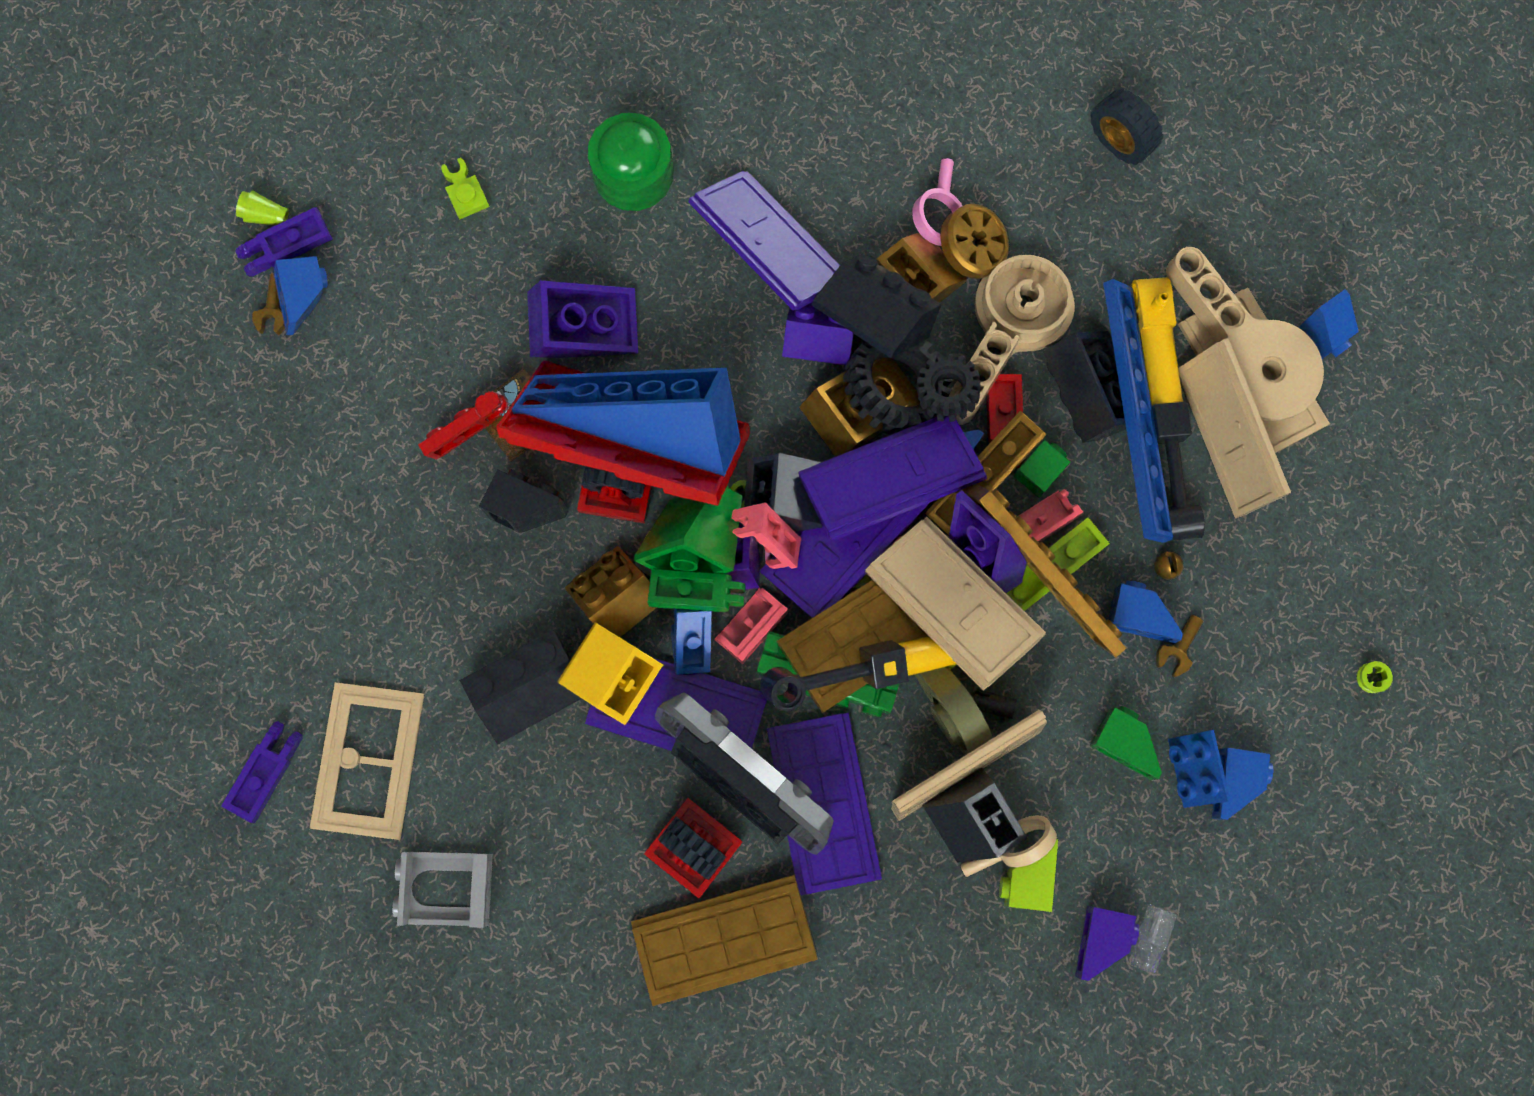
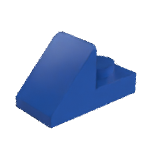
(691, 641)

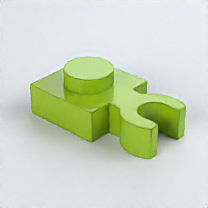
(465, 192)

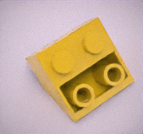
(610, 673)

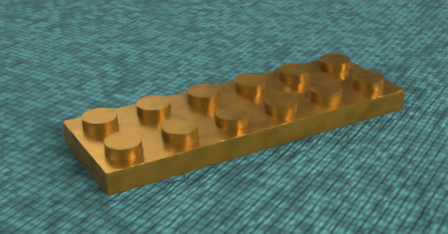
(1057, 580)

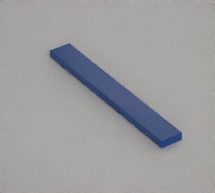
(1138, 412)

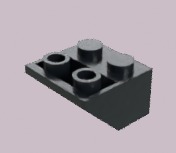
(777, 482)
(520, 504)
(975, 819)

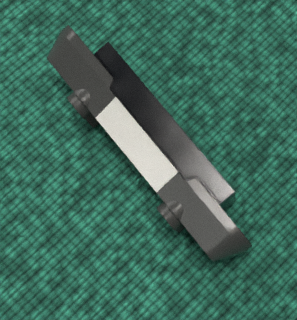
(743, 775)

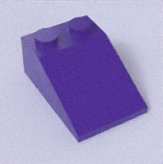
(581, 320)
(986, 543)

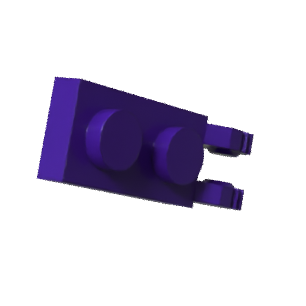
(285, 241)
(261, 775)

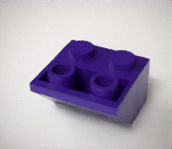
(816, 337)

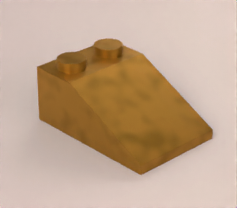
(839, 423)

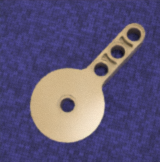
(1017, 327)
(1256, 343)

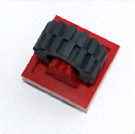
(613, 497)
(693, 848)

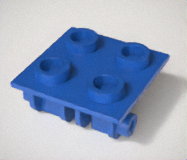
(1198, 769)

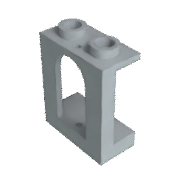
(412, 912)

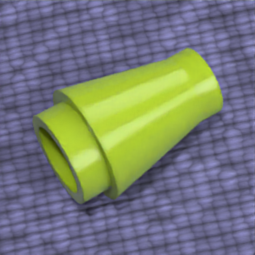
(259, 209)

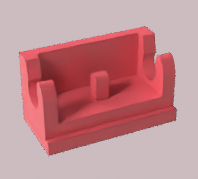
(1051, 515)
(770, 532)
(751, 625)

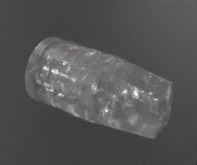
(1153, 938)

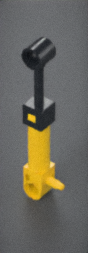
(1171, 415)
(880, 667)

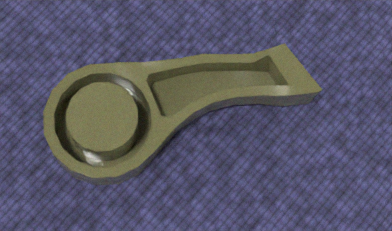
(954, 710)

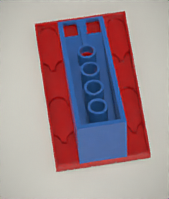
(641, 425)

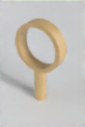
(1023, 857)

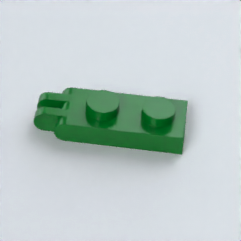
(694, 591)

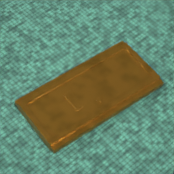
(838, 632)
(723, 940)

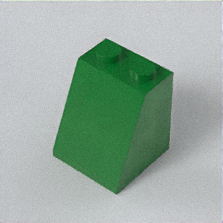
(693, 536)

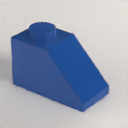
(298, 289)
(1332, 325)
(1142, 613)
(1245, 777)

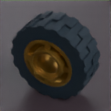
(1126, 126)

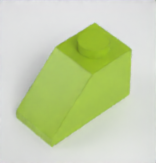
(1032, 884)

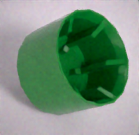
(631, 161)

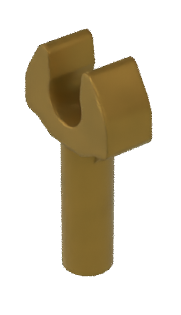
(270, 310)
(1180, 648)

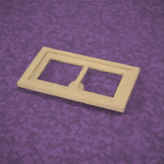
(337, 756)

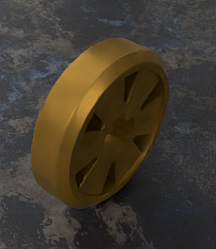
(958, 245)

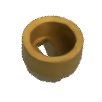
(1163, 566)

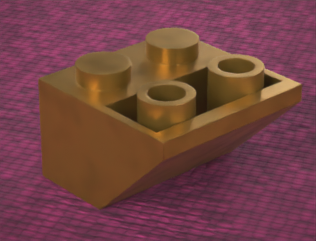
(922, 266)
(612, 592)

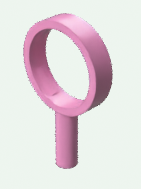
(940, 193)

